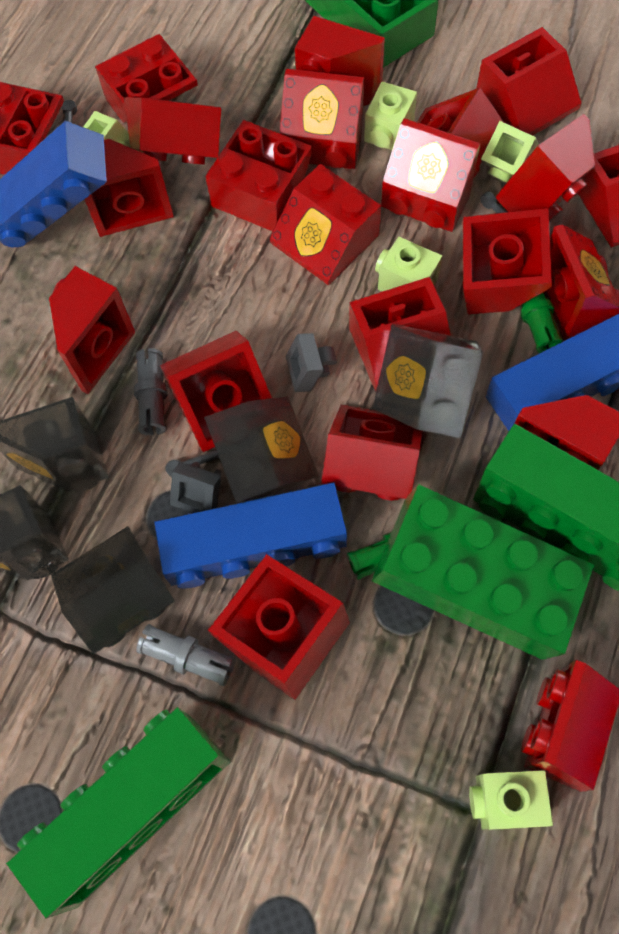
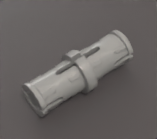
(186, 655)

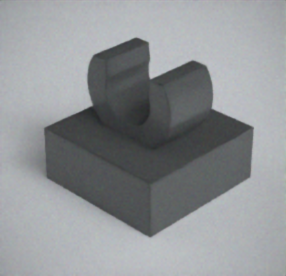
(308, 362)
(194, 488)

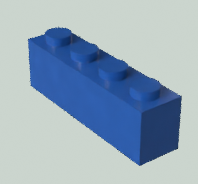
(50, 182)
(568, 370)
(241, 534)

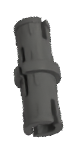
(150, 392)

